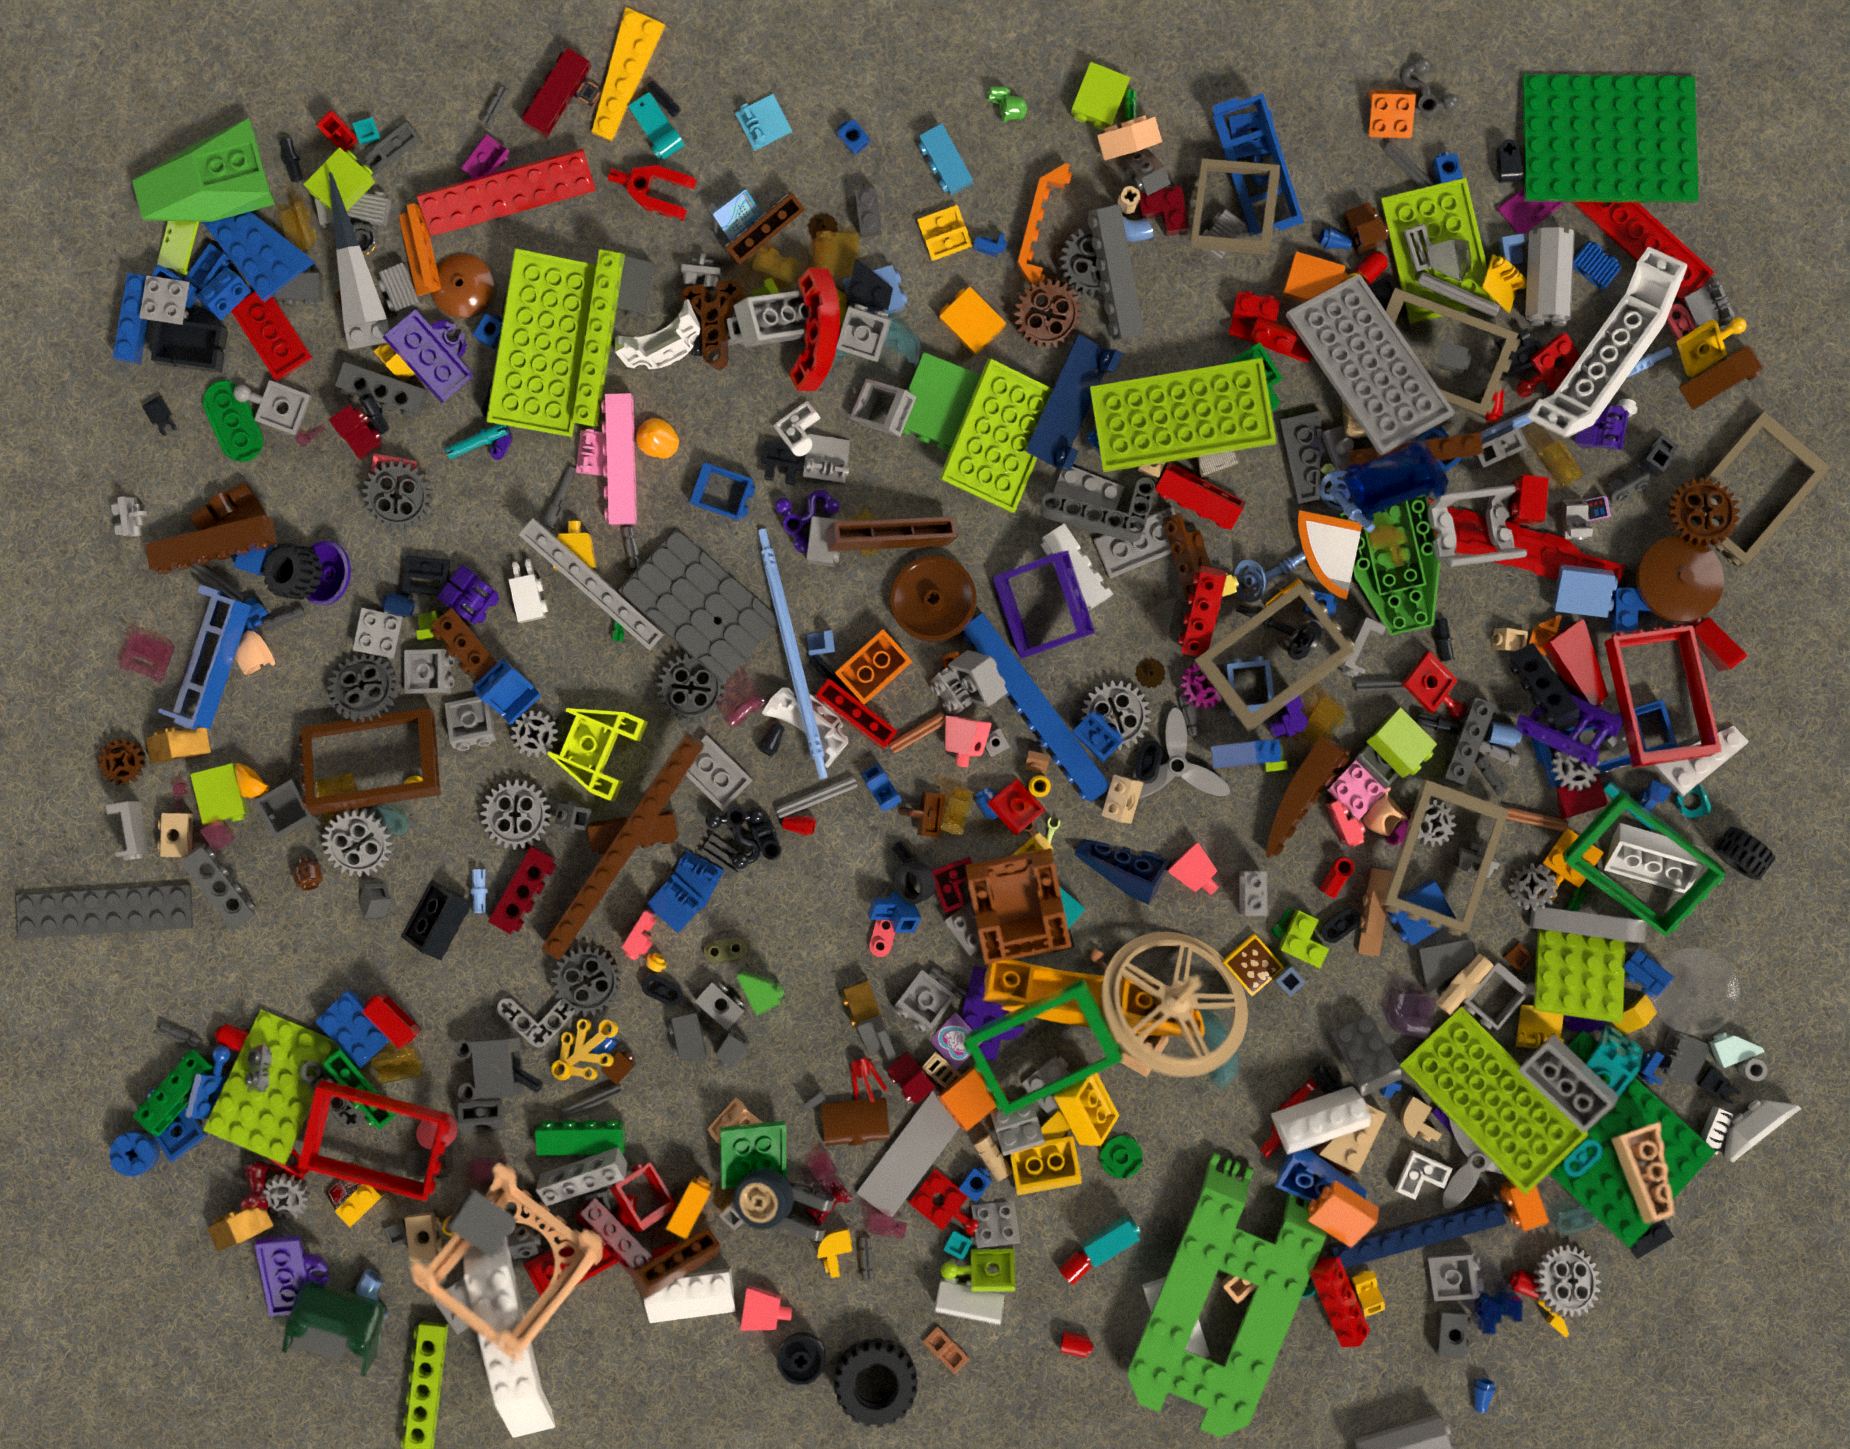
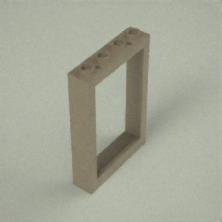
(1502, 365)
(1763, 420)
(1229, 695)
(1463, 800)

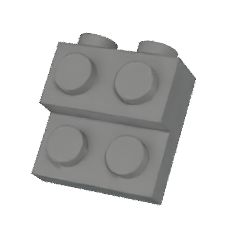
(864, 332)
(428, 671)
(469, 723)
(924, 1002)
(1047, 1073)
(1018, 1129)
(1455, 1276)
(460, 1293)

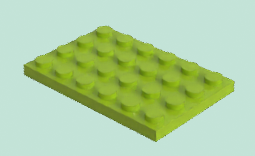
(1447, 216)
(992, 439)
(274, 1118)

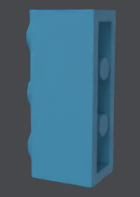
(945, 160)

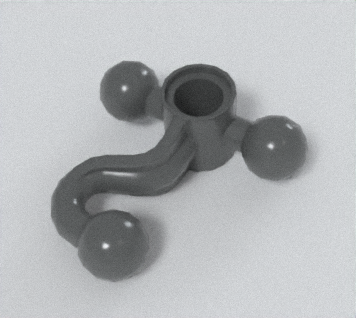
(1421, 67)

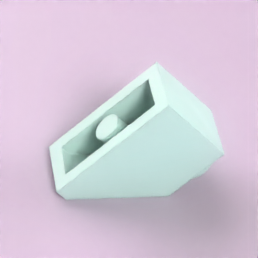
(1732, 1049)

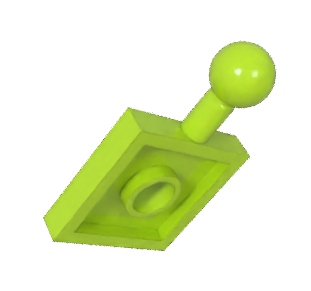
(980, 1278)

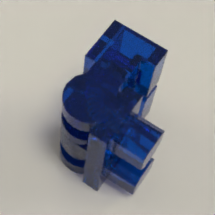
(1492, 1308)

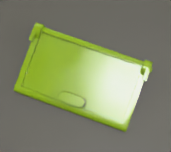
(178, 250)

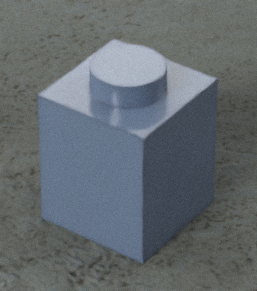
(1289, 980)

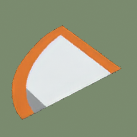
(1330, 549)

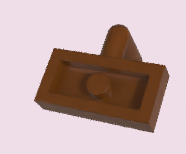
(929, 814)

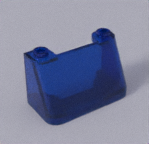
(1395, 479)

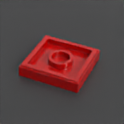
(1016, 806)

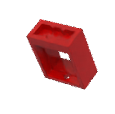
(391, 1020)
(658, 1187)

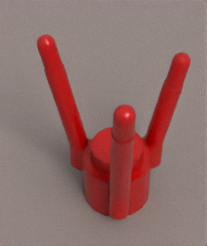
(861, 1069)
(298, 1173)

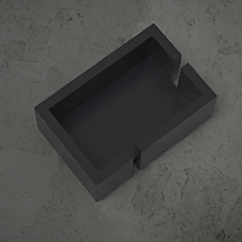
(190, 346)

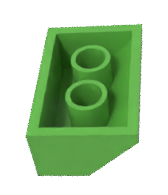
(760, 991)

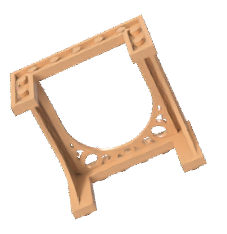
(587, 1251)

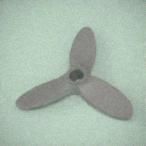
(1195, 775)
(1468, 1174)

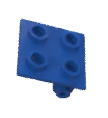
(698, 875)
(676, 903)

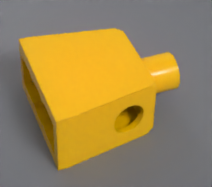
(579, 543)

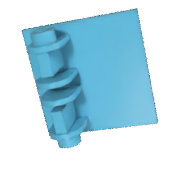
(763, 122)

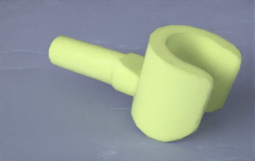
(1327, 468)
(1051, 830)

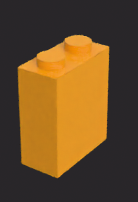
(971, 320)
(690, 1206)

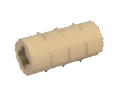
(1129, 199)
(993, 1158)

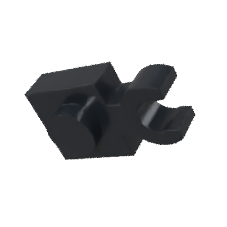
(158, 413)
(1715, 1084)

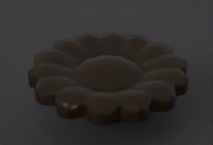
(822, 223)
(1150, 673)

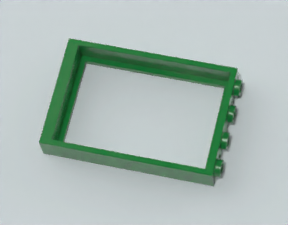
(1683, 907)
(1095, 1018)

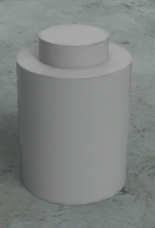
(1752, 1069)

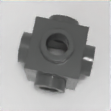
(572, 816)
(524, 1242)

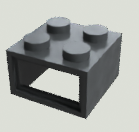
(284, 809)

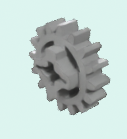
(525, 739)
(1582, 772)
(1442, 824)
(1525, 887)
(286, 1195)

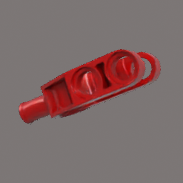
(648, 174)
(1298, 1096)

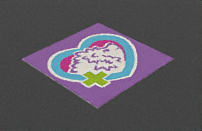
(950, 1040)

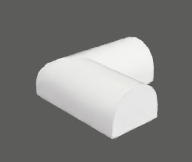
(792, 428)
(1419, 1169)

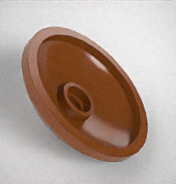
(472, 295)

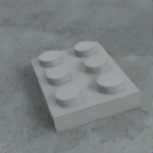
(1088, 488)
(717, 775)

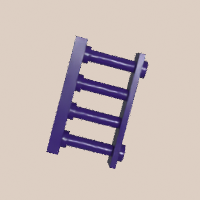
(1588, 715)

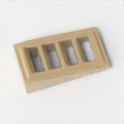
(931, 1060)

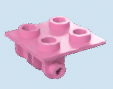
(590, 453)
(1356, 790)

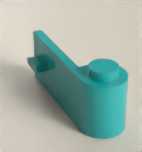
(656, 126)

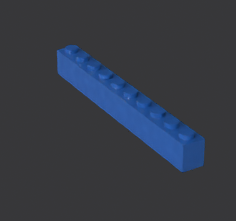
(1038, 711)

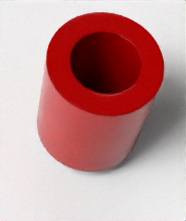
(1372, 266)
(1497, 410)
(231, 1037)
(1075, 1267)
(1524, 1283)
(1076, 1344)

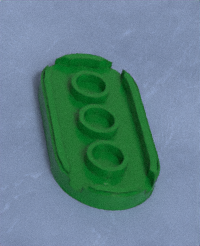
(232, 422)

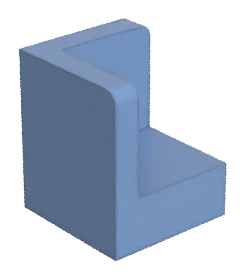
(1511, 248)
(821, 643)

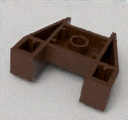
(1721, 377)

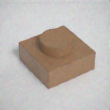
(1037, 762)

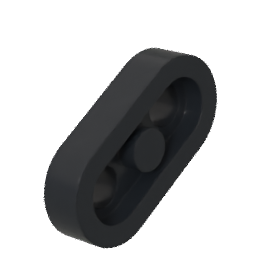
(1149, 763)
(1340, 926)
(662, 991)

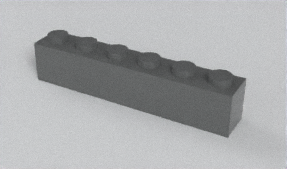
(1115, 272)

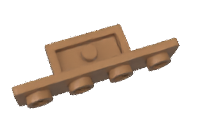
(1374, 913)

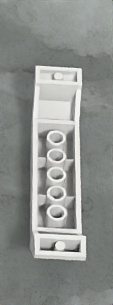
(1614, 348)
(498, 1303)

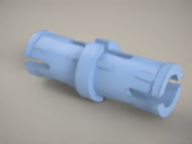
(478, 891)

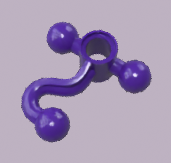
(783, 506)

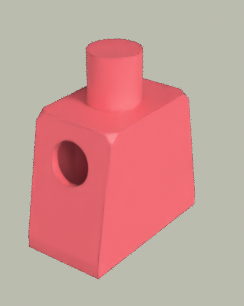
(965, 737)
(1195, 870)
(763, 1310)

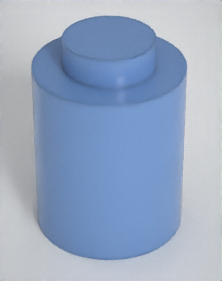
(1504, 734)

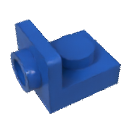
(987, 246)

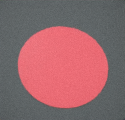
(426, 1133)

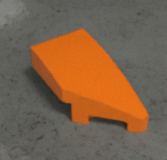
(1544, 632)

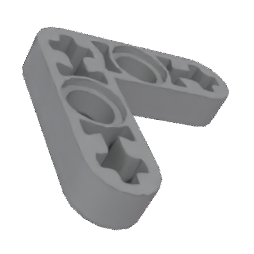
(534, 1026)

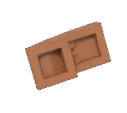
(946, 1350)

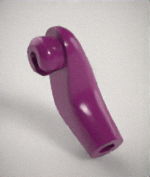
(1398, 833)

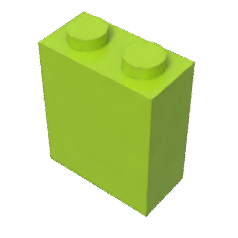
(1100, 96)
(350, 178)
(1402, 743)
(219, 795)

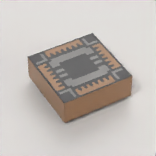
(588, 93)

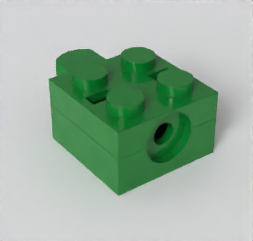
(1272, 375)

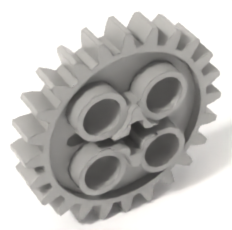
(1134, 708)
(536, 815)
(370, 858)
(1567, 1281)

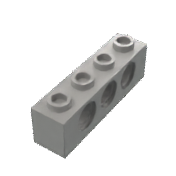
(582, 1176)

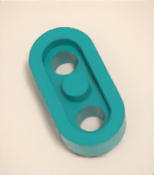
(1581, 1158)

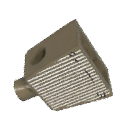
(1216, 463)

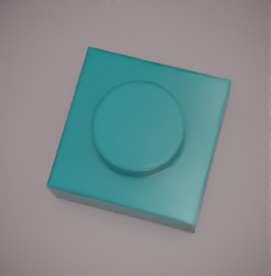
(365, 131)
(958, 1244)

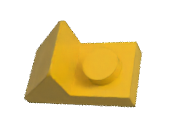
(394, 362)

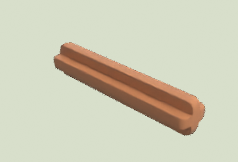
(917, 732)
(1537, 819)

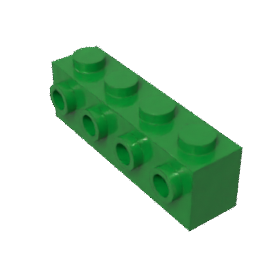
(347, 1073)
(172, 1094)
(579, 1137)

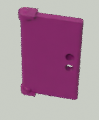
(1522, 213)

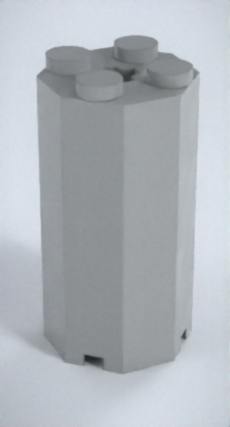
(1549, 276)
(1420, 1434)

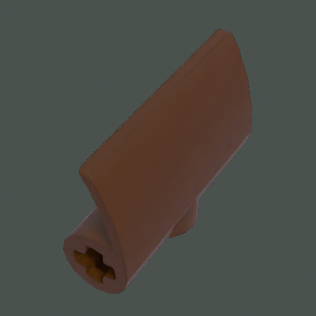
(228, 507)
(855, 1122)

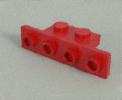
(1272, 337)

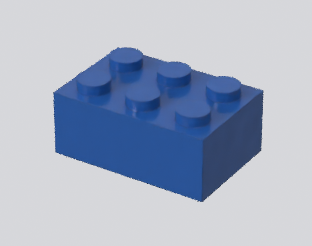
(352, 1029)

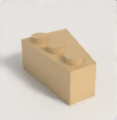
(1352, 1148)

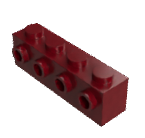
(556, 92)

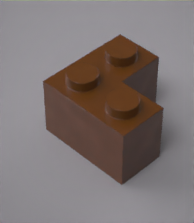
(1365, 228)

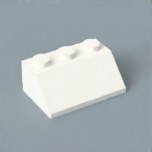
(958, 1300)

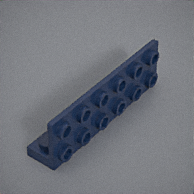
(1069, 402)

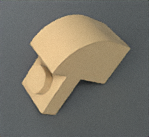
(1413, 1117)

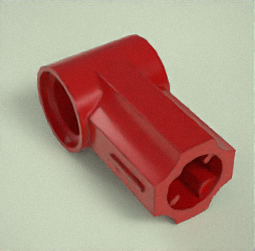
(1335, 879)

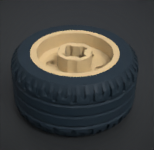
(763, 1198)

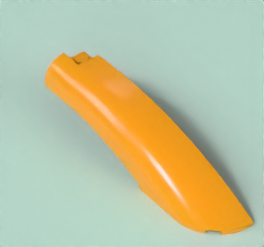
(1020, 983)

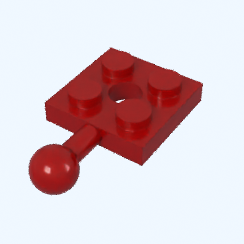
(1544, 361)
(1442, 682)
(942, 1214)

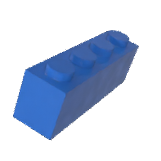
(131, 329)

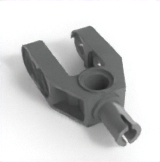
(813, 1198)

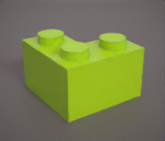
(1298, 943)

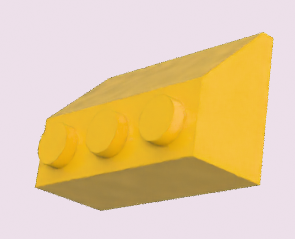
(1088, 1110)
(1046, 1166)

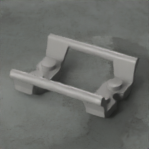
(1496, 515)

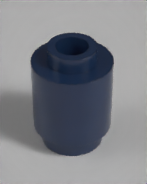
(398, 605)

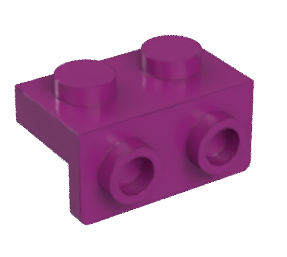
(485, 158)

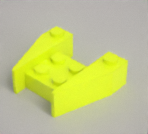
(590, 747)

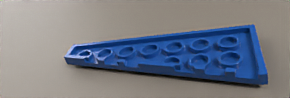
(259, 252)

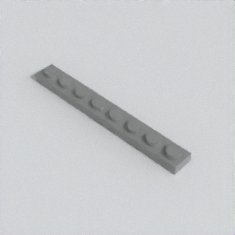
(591, 583)

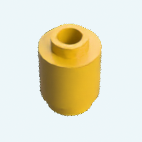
(1046, 786)

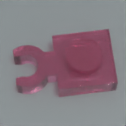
(483, 1168)
(823, 1169)
(884, 1225)

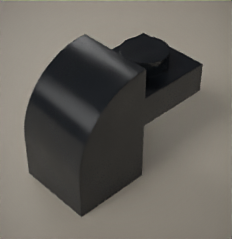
(1658, 456)

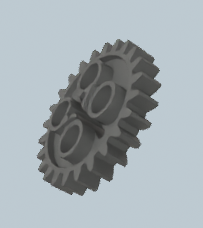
(1086, 281)
(417, 498)
(367, 705)
(689, 707)
(595, 999)

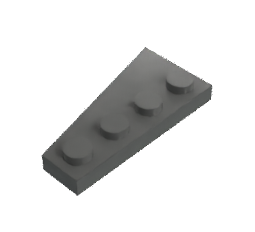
(1302, 447)

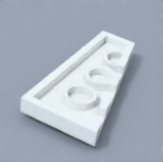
(1688, 773)

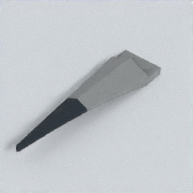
(361, 307)

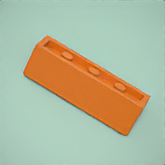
(419, 250)

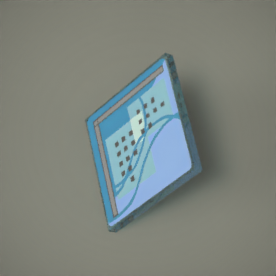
(736, 213)

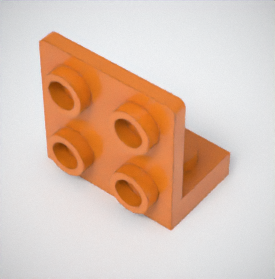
(1391, 113)

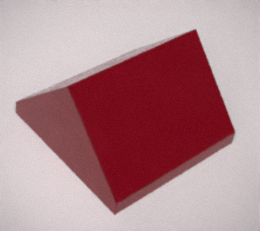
(1579, 802)

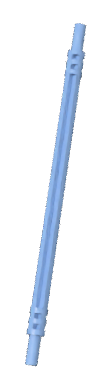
(1522, 419)
(792, 654)

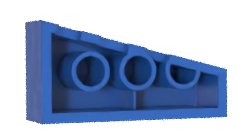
(1308, 1174)

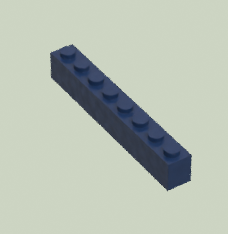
(1420, 1233)

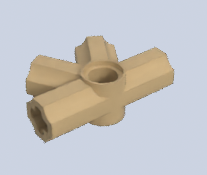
(1464, 984)

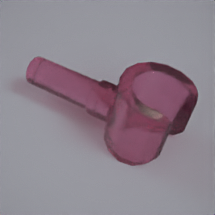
(303, 438)
(178, 790)

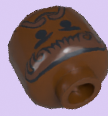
(307, 874)

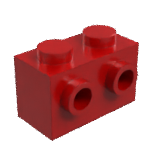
(1250, 307)

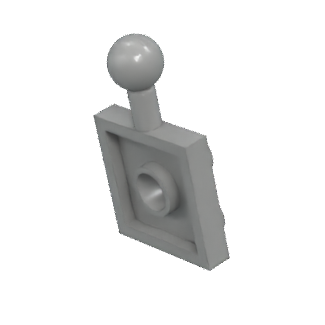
(273, 396)

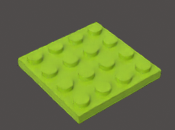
(1579, 975)

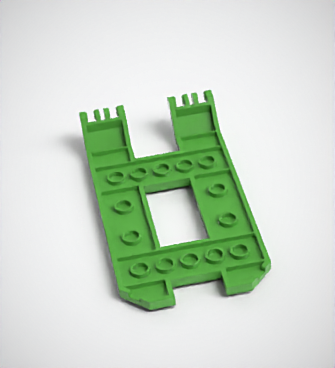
(1214, 1244)

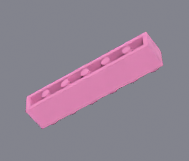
(620, 459)

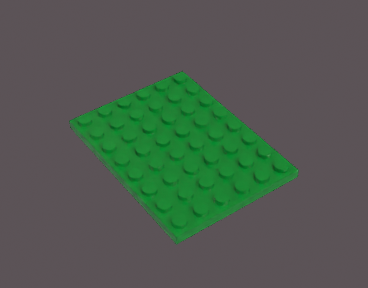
(1610, 138)
(1604, 1187)

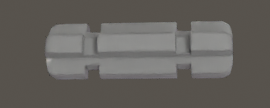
(1499, 753)

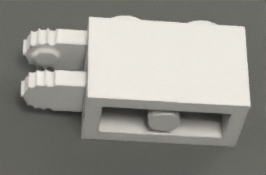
(527, 594)

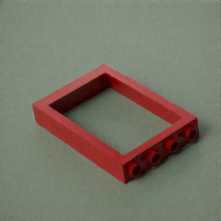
(1697, 688)
(314, 1162)

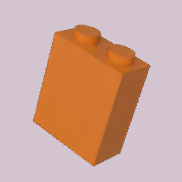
(1311, 277)
(968, 1099)
(1343, 1213)

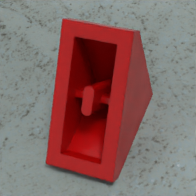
(336, 131)

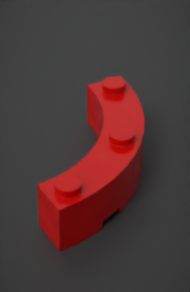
(821, 330)

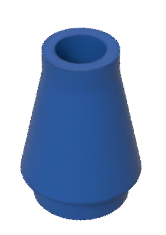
(1333, 239)
(1483, 1394)

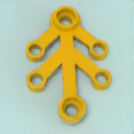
(582, 1051)

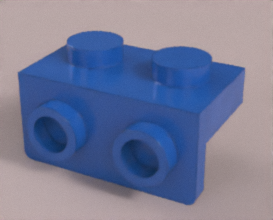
(208, 266)
(1098, 736)

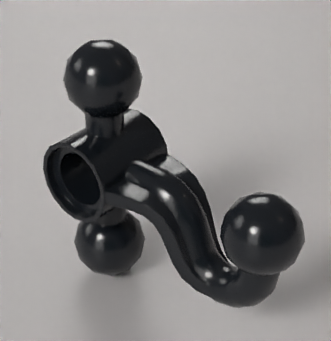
(755, 816)

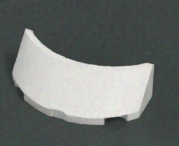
(662, 346)
(786, 707)

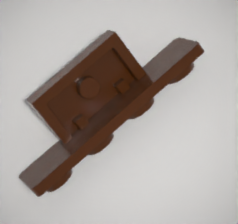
(1187, 551)

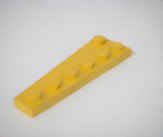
(630, 58)

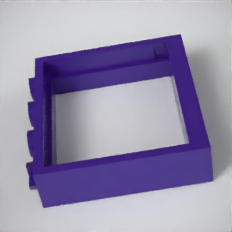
(1072, 595)

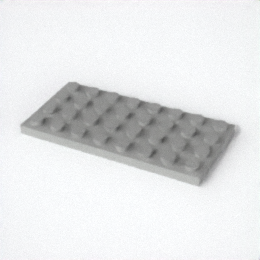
(1370, 364)

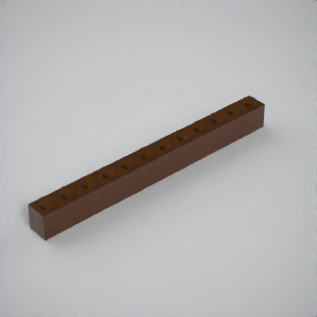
(623, 845)

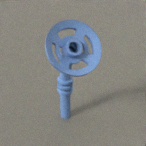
(1340, 494)
(1256, 580)

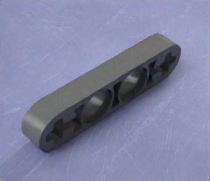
(341, 1118)

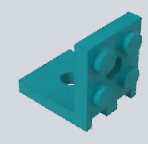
(1616, 1058)

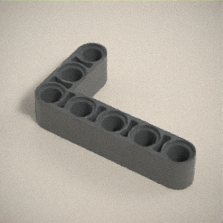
(1103, 514)

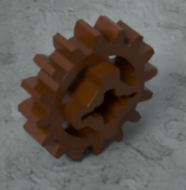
(115, 770)

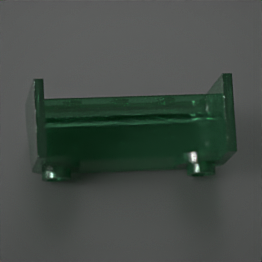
(339, 1314)

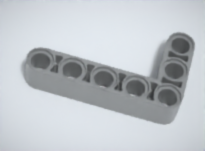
(1588, 924)

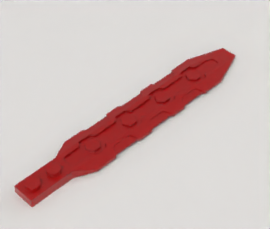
(1544, 551)

